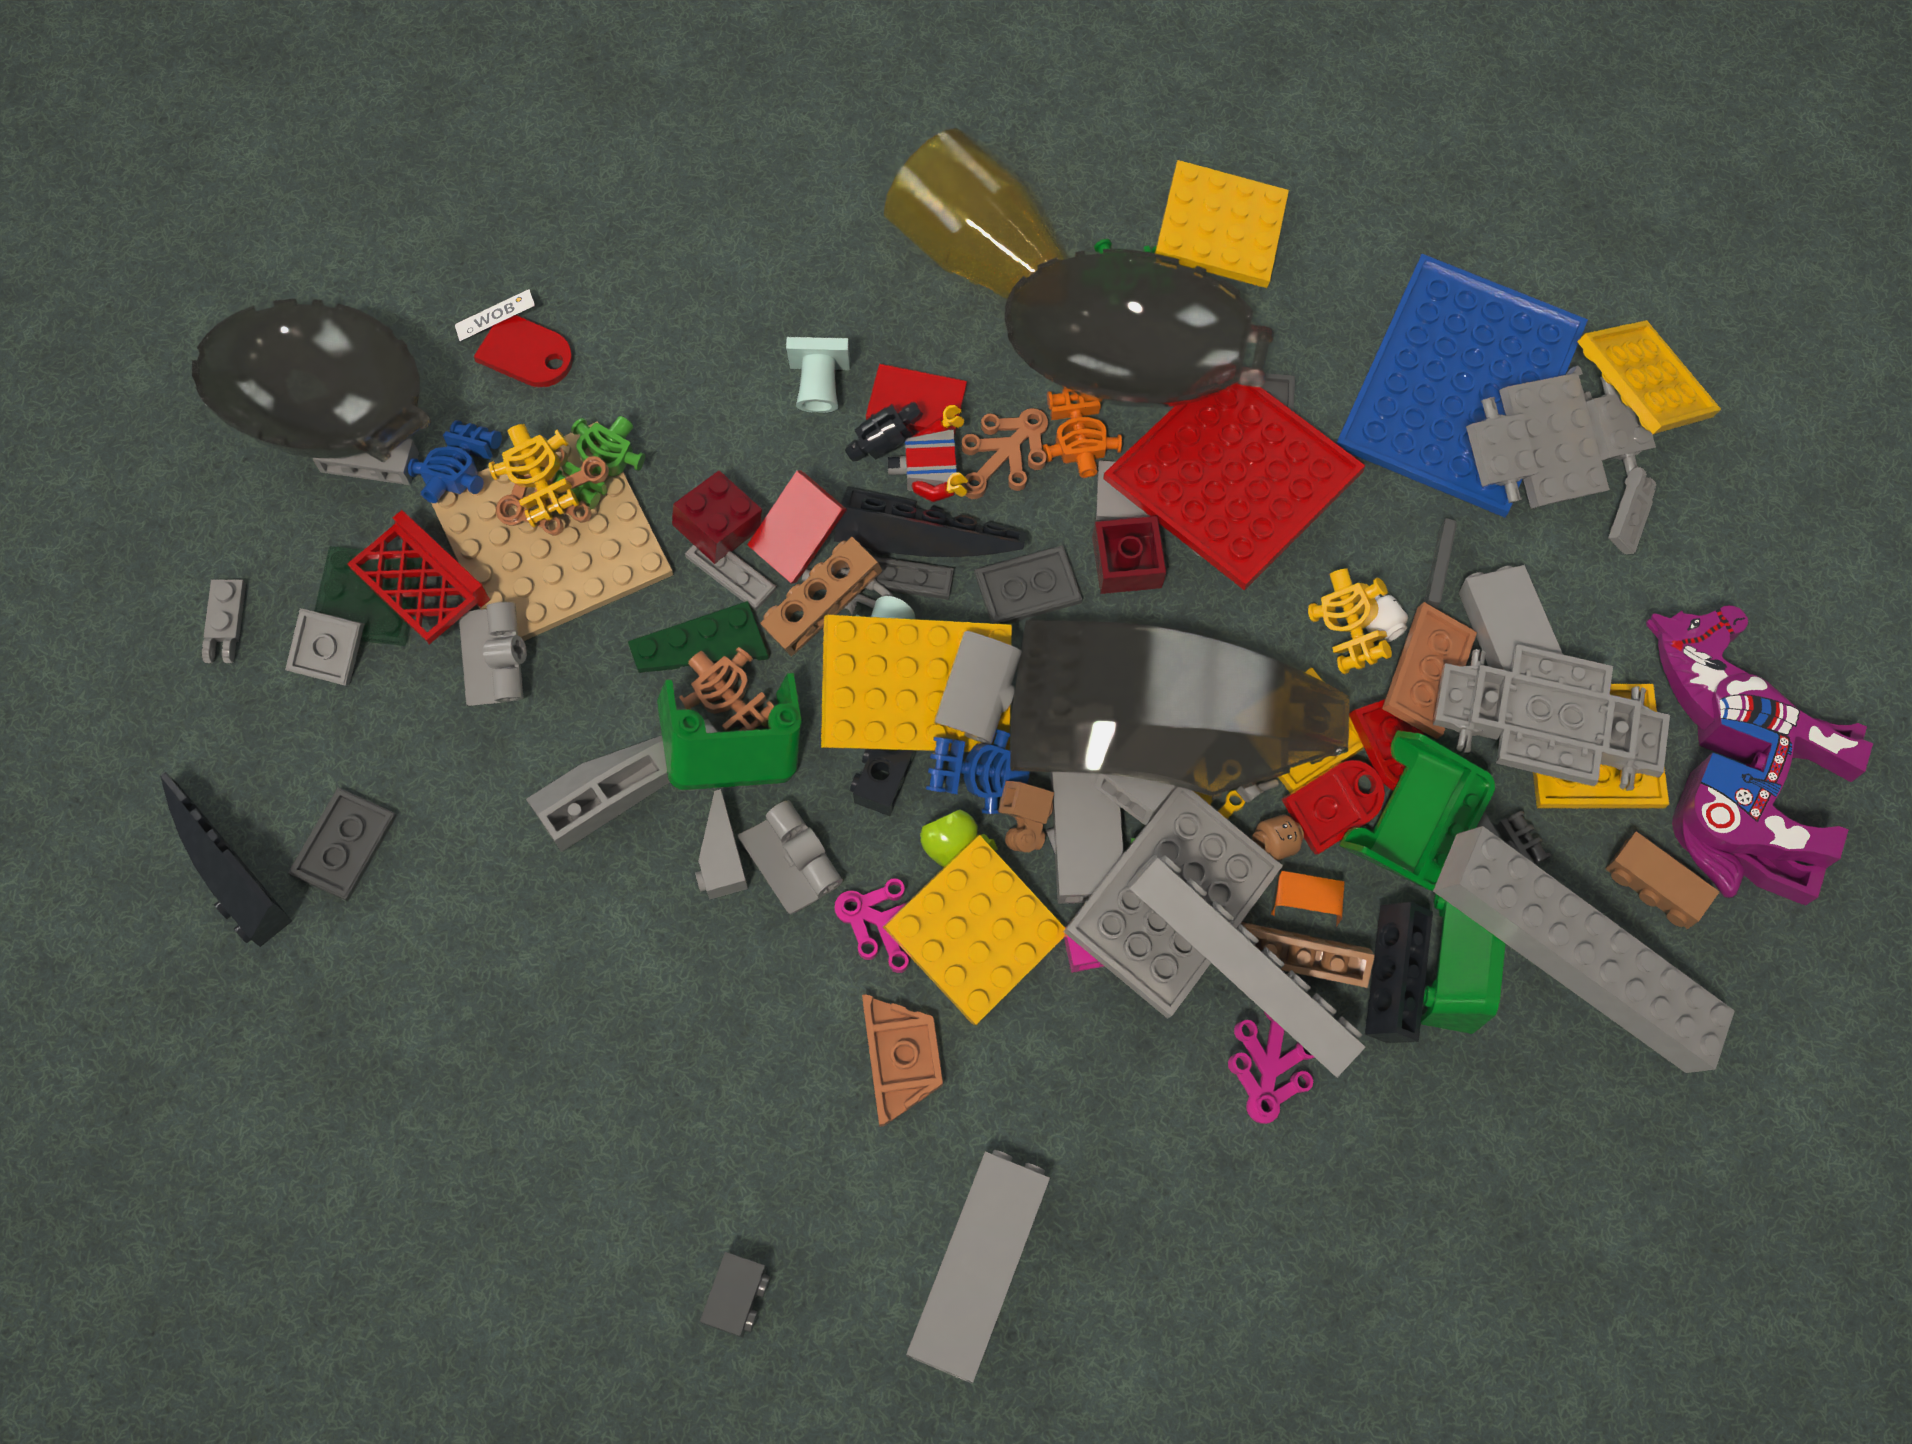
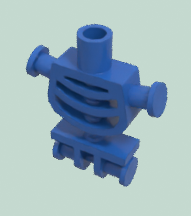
(445, 467)
(991, 770)

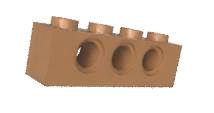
(839, 593)
(1316, 955)

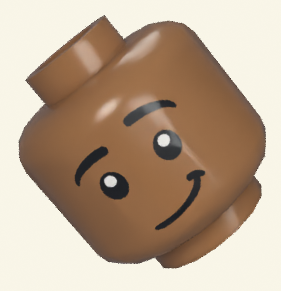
(1279, 836)

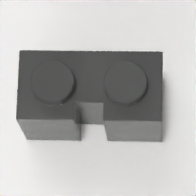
(734, 1295)

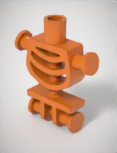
(1087, 435)

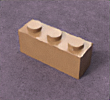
(1661, 881)

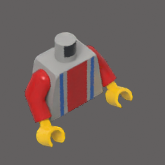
(932, 460)

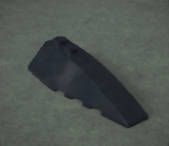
(899, 527)
(223, 871)

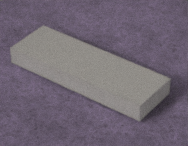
(735, 577)

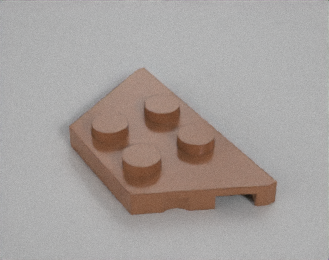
(901, 1057)

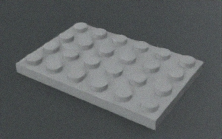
(1137, 941)

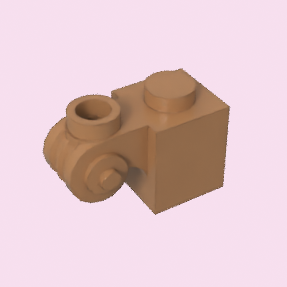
(1031, 809)

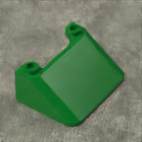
(1428, 807)

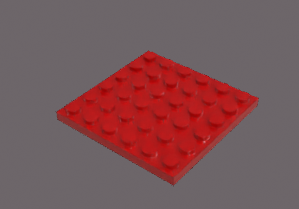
(1235, 478)

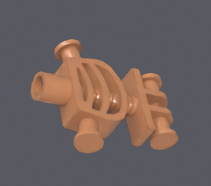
(713, 677)

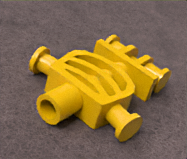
(536, 455)
(1367, 604)

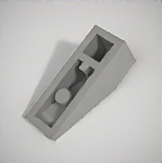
(367, 467)
(719, 857)

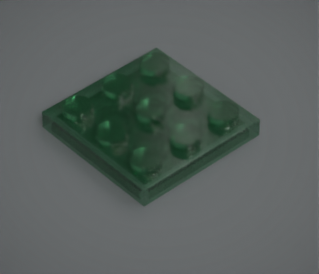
(350, 598)

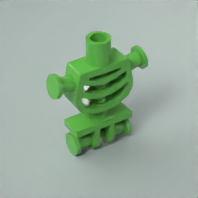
(612, 449)

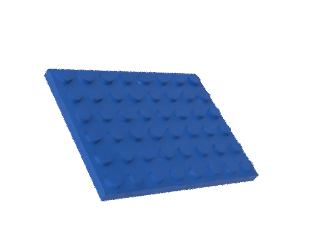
(1442, 356)

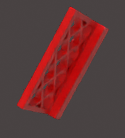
(442, 565)

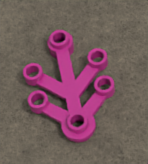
(865, 913)
(1270, 1066)

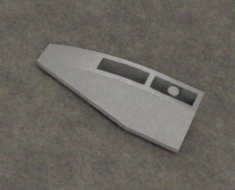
(601, 790)

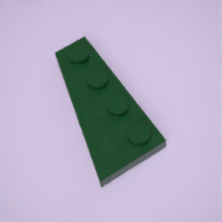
(714, 634)

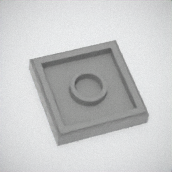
(324, 647)

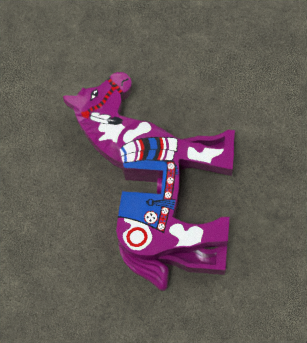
(1728, 806)

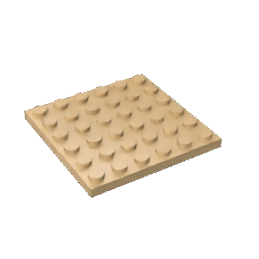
(548, 574)

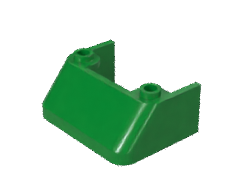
(732, 757)
(1467, 974)

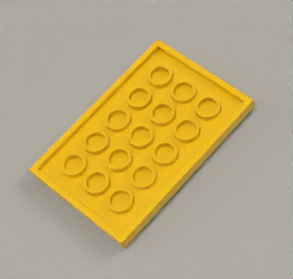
(889, 680)

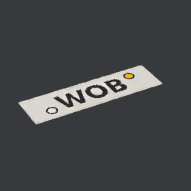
(494, 315)

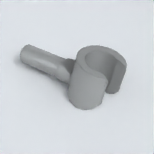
(1250, 793)

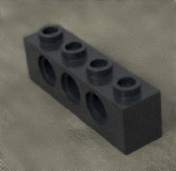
(881, 794)
(1399, 973)

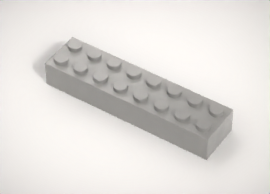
(1251, 970)

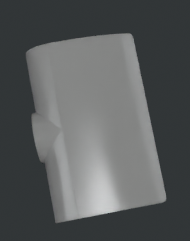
(492, 654)
(979, 686)
(790, 858)

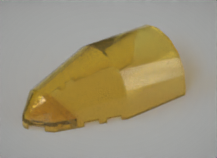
(969, 213)

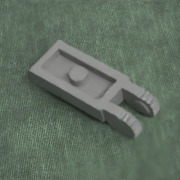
(1633, 511)
(223, 618)

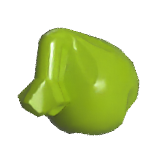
(950, 835)

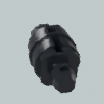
(883, 431)

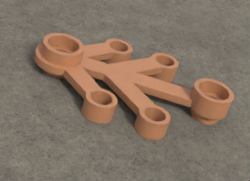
(1006, 448)
(576, 479)

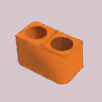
(1309, 893)

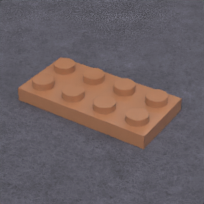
(1416, 682)

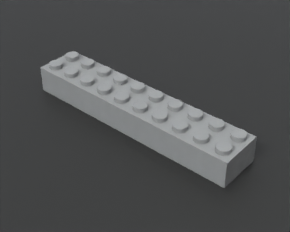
(1584, 950)

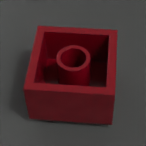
(716, 516)
(1128, 554)

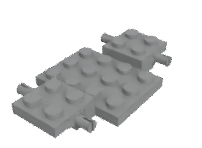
(1555, 440)
(1553, 716)

